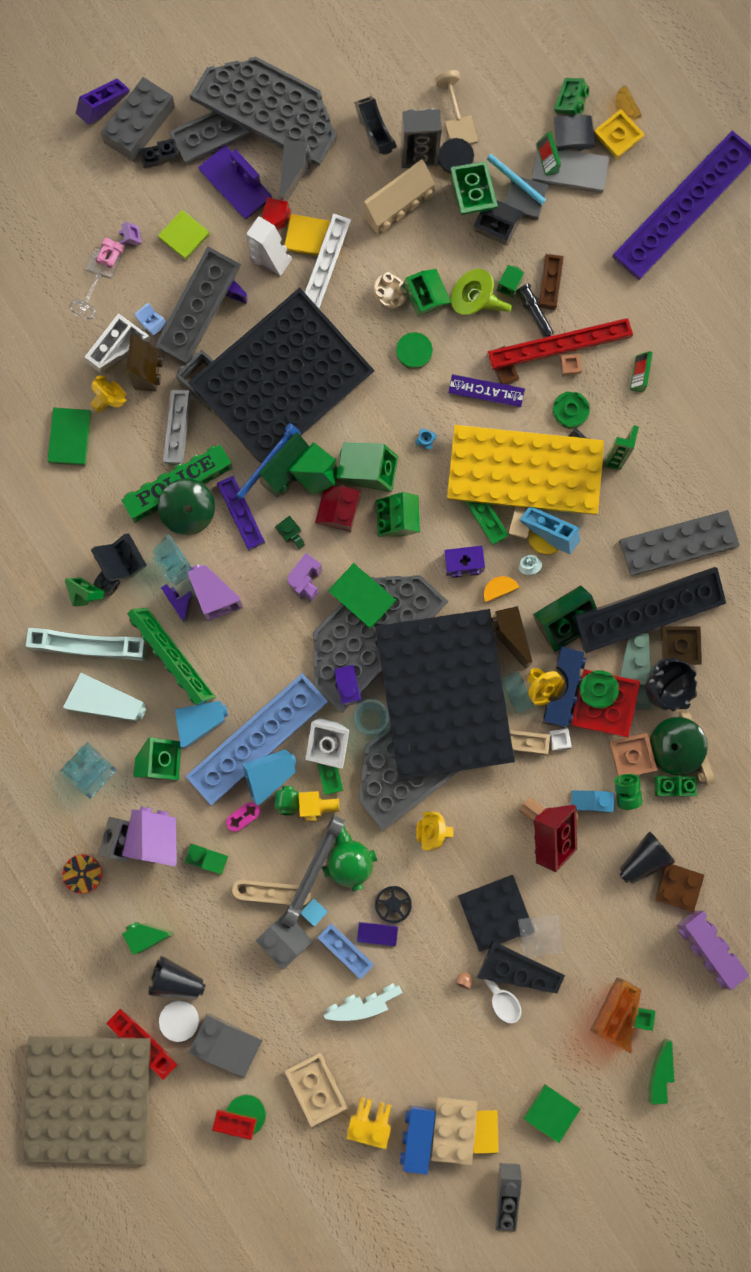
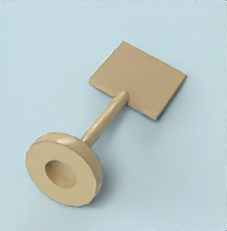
(459, 127)

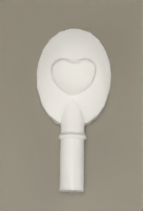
(504, 1003)

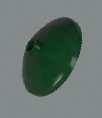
(175, 499)
(690, 741)

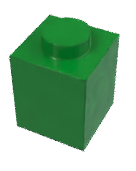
(510, 280)

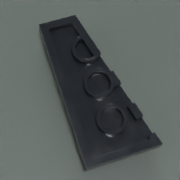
(513, 968)

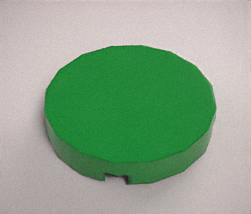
(414, 350)
(571, 409)
(599, 689)
(249, 1106)

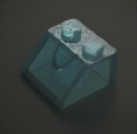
(172, 560)

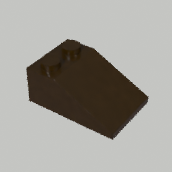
(143, 364)
(510, 631)

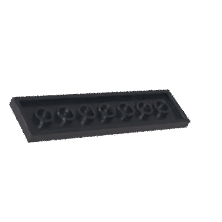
(650, 609)

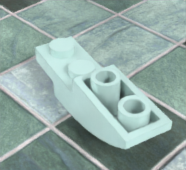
(355, 1009)

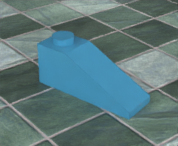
(552, 529)

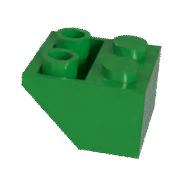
(426, 291)
(398, 515)

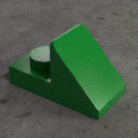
(82, 591)
(206, 859)

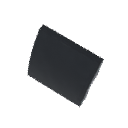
(574, 132)

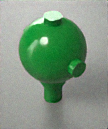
(349, 862)

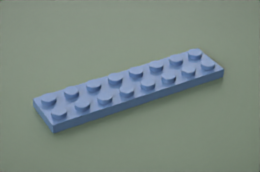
(257, 738)

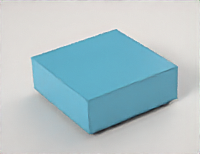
(314, 912)

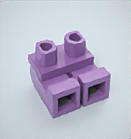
(300, 577)

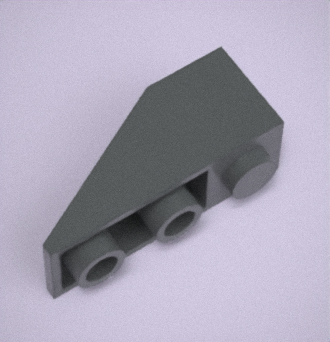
(508, 1196)

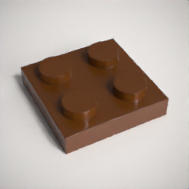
(679, 887)

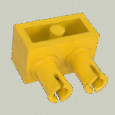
(313, 806)
(370, 1131)

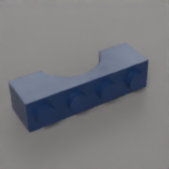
(569, 664)

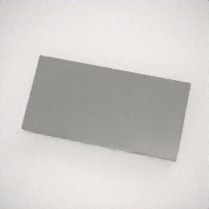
(576, 171)

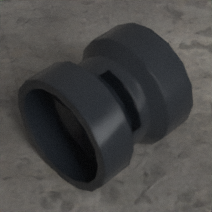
(108, 586)

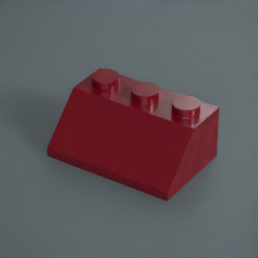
(555, 836)

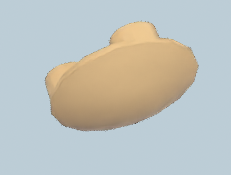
(390, 291)

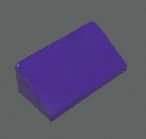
(377, 934)

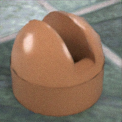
(464, 980)

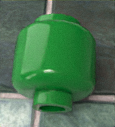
(287, 801)

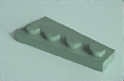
(637, 666)

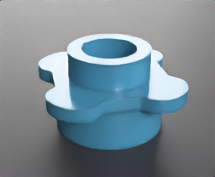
(423, 433)

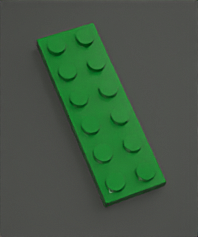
(171, 655)

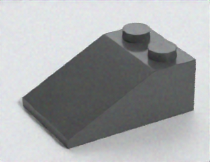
(294, 165)
(225, 1045)

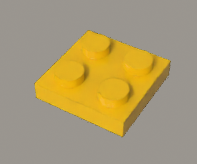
(618, 134)

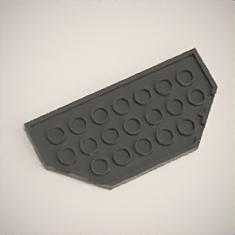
(267, 104)
(348, 641)
(381, 790)

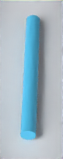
(517, 180)

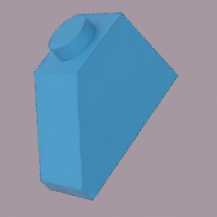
(593, 801)

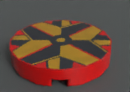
(82, 874)

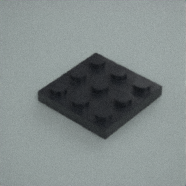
(494, 911)

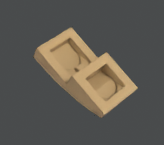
(517, 528)

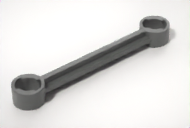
(332, 831)

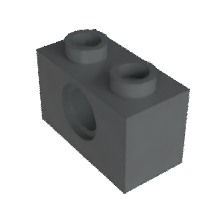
(114, 839)

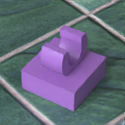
(131, 234)

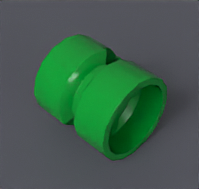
(628, 791)

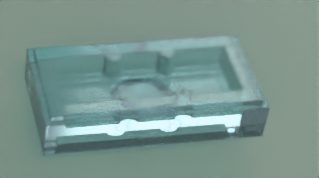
(517, 692)

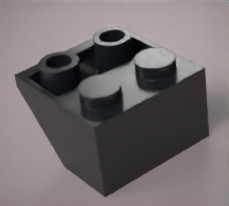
(499, 223)

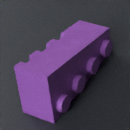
(712, 949)

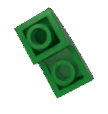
(675, 786)

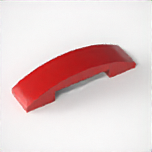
(127, 1027)

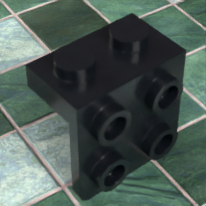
(119, 559)

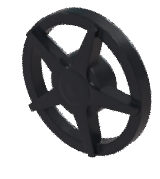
(393, 904)

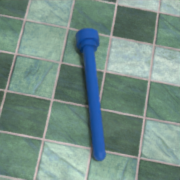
(290, 430)

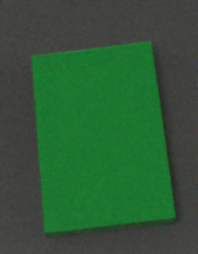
(69, 436)
(362, 595)

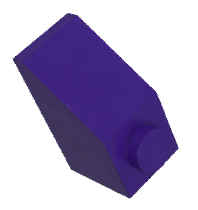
(348, 685)

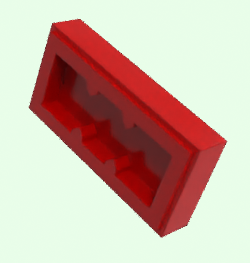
(234, 1124)

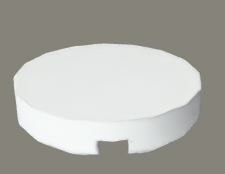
(179, 1021)

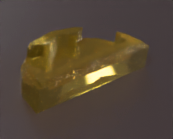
(626, 103)

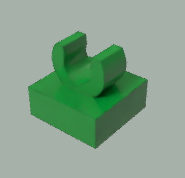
(645, 1019)

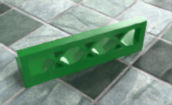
(621, 450)

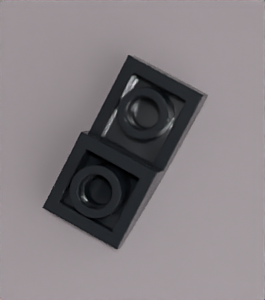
(160, 154)

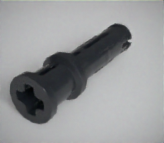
(531, 303)

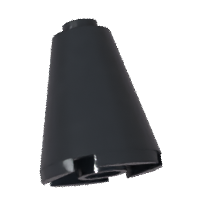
(646, 859)
(174, 981)

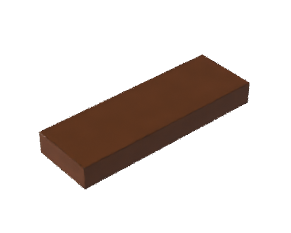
(550, 281)

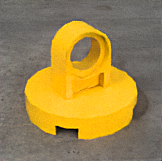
(106, 394)
(544, 686)
(432, 831)

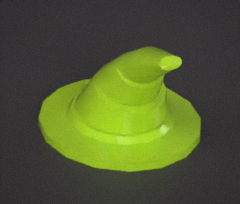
(475, 292)

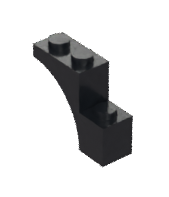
(377, 133)

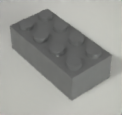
(138, 119)
(420, 137)

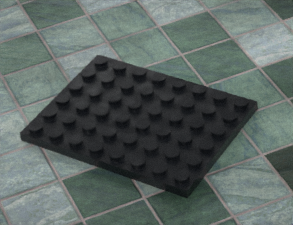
(281, 373)
(444, 694)

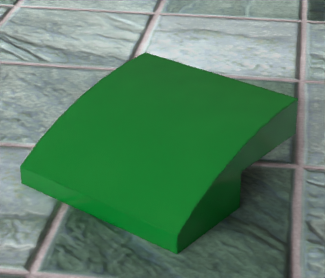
(551, 1113)

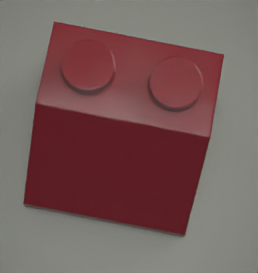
(338, 508)

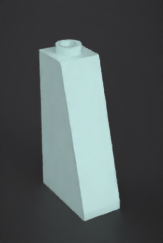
(99, 699)

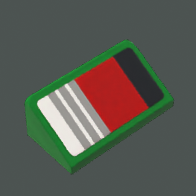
(548, 154)
(641, 371)

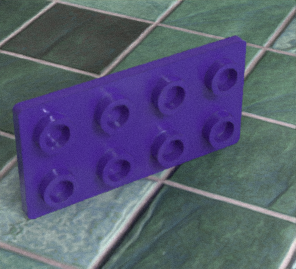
(235, 181)

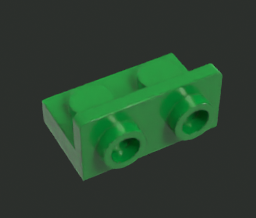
(572, 96)

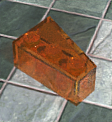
(618, 1014)

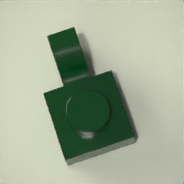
(289, 531)

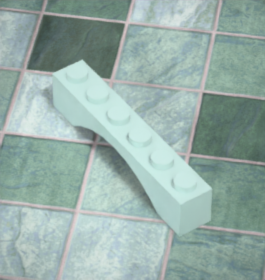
(67, 643)

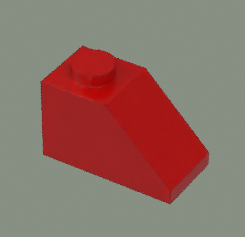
(276, 212)

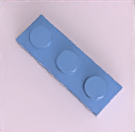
(345, 951)

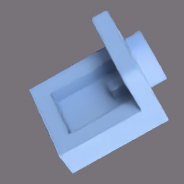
(150, 319)

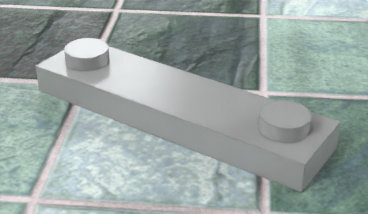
(177, 427)

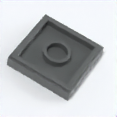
(522, 201)

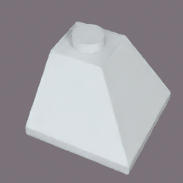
(327, 743)

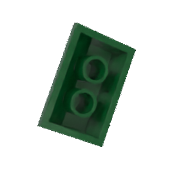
(276, 473)
(557, 619)

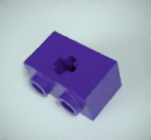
(454, 557)

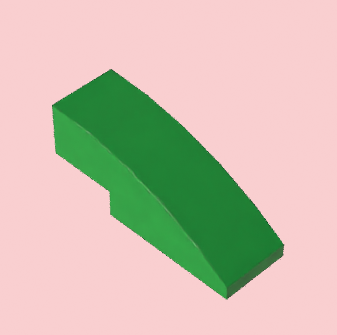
(661, 1074)

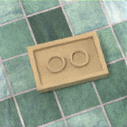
(316, 1089)
(454, 1130)

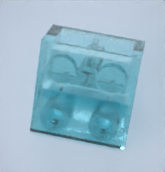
(88, 770)

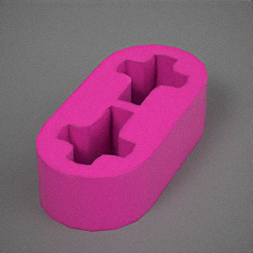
(246, 820)

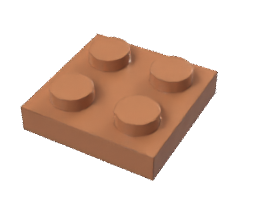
(633, 755)

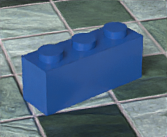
(417, 1139)

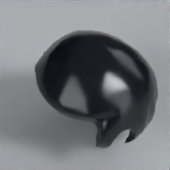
(671, 684)

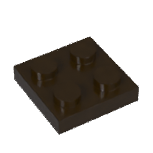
(682, 643)

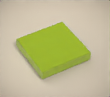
(183, 234)

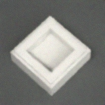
(560, 739)

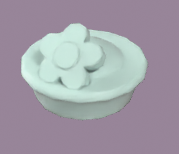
(530, 565)

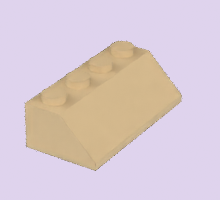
(399, 197)

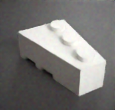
(266, 247)
(113, 344)

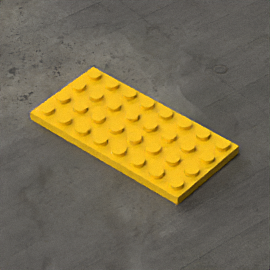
(525, 470)

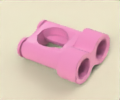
(112, 247)

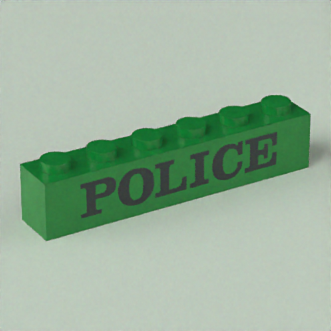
(200, 467)

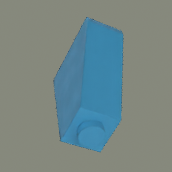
(198, 721)
(268, 774)

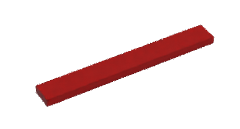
(559, 344)

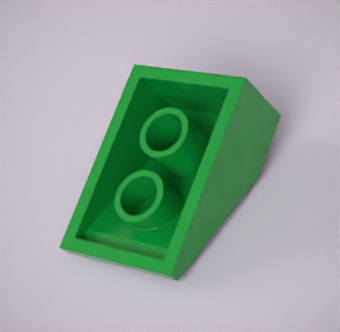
(473, 188)

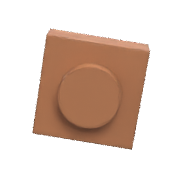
(571, 364)

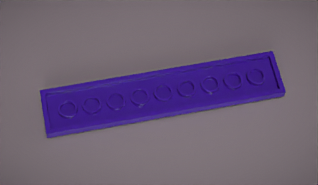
(684, 205)

